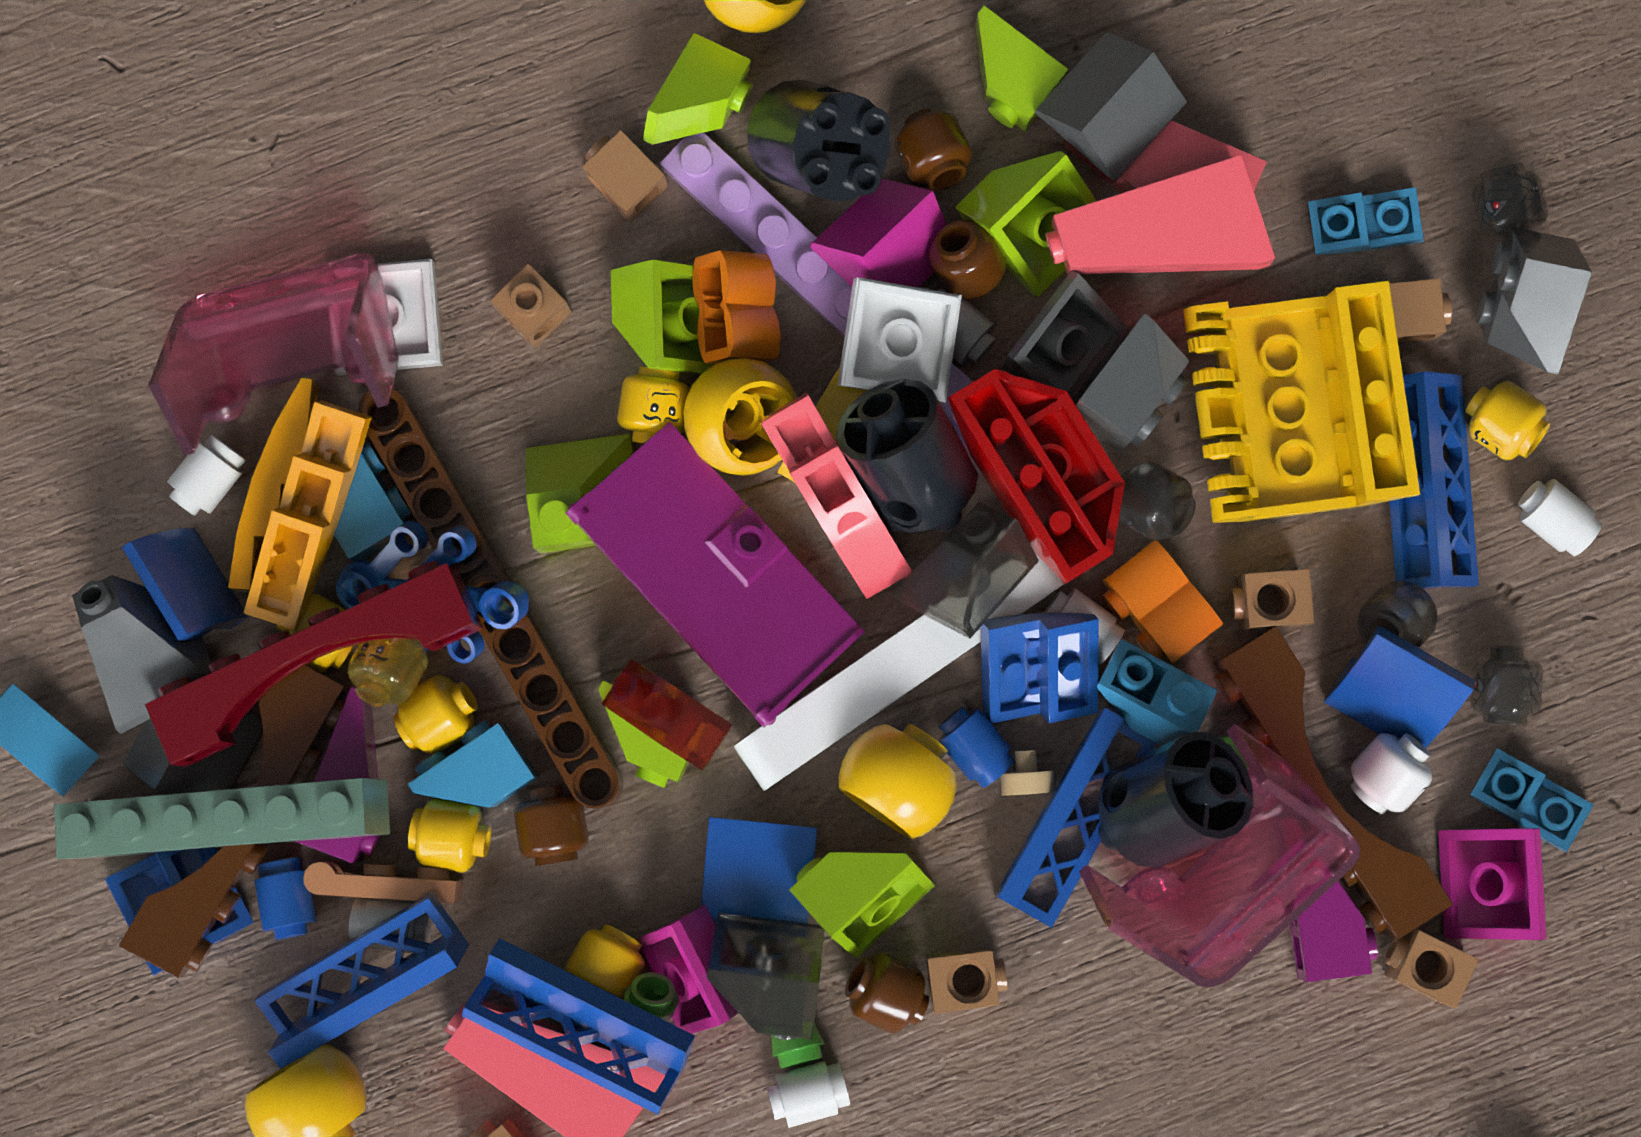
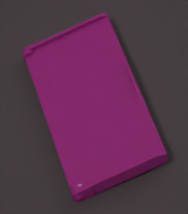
(715, 573)

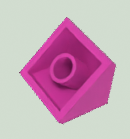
(884, 236)
(1493, 883)
(683, 955)

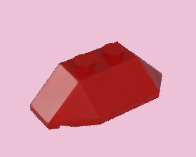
(1043, 468)

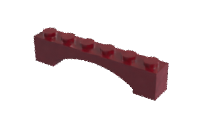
(202, 714)

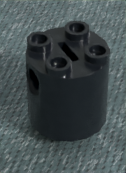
(819, 140)
(907, 456)
(1175, 800)

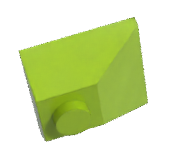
(1018, 210)
(658, 314)
(562, 476)
(860, 894)

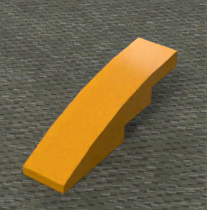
(269, 482)
(307, 515)

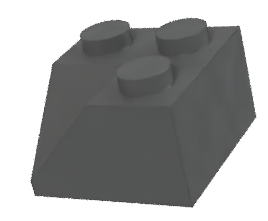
(1534, 297)
(1132, 384)

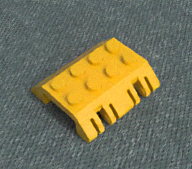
(1303, 404)

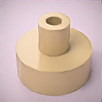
(1027, 778)

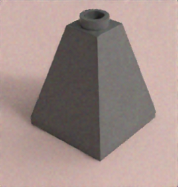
(133, 647)

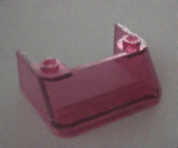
(271, 335)
(1243, 886)

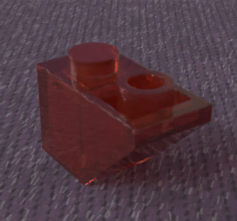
(666, 714)

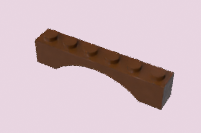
(1269, 687)
(176, 921)

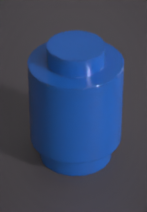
(975, 746)
(284, 899)

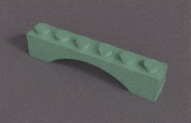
(222, 818)

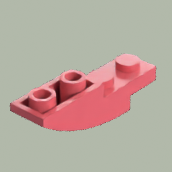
(835, 495)

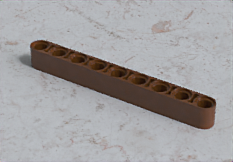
(485, 570)

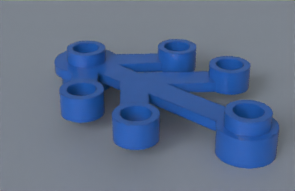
(488, 601)

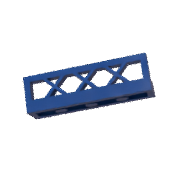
(1421, 524)
(1055, 816)
(365, 998)
(589, 1011)

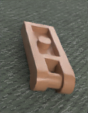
(382, 882)

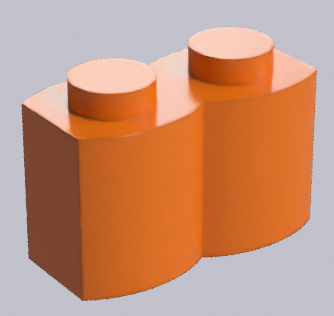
(736, 306)
(1160, 603)

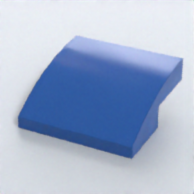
(185, 582)
(1040, 666)
(1399, 689)
(754, 867)
(160, 872)

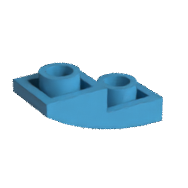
(1365, 222)
(42, 741)
(1531, 800)

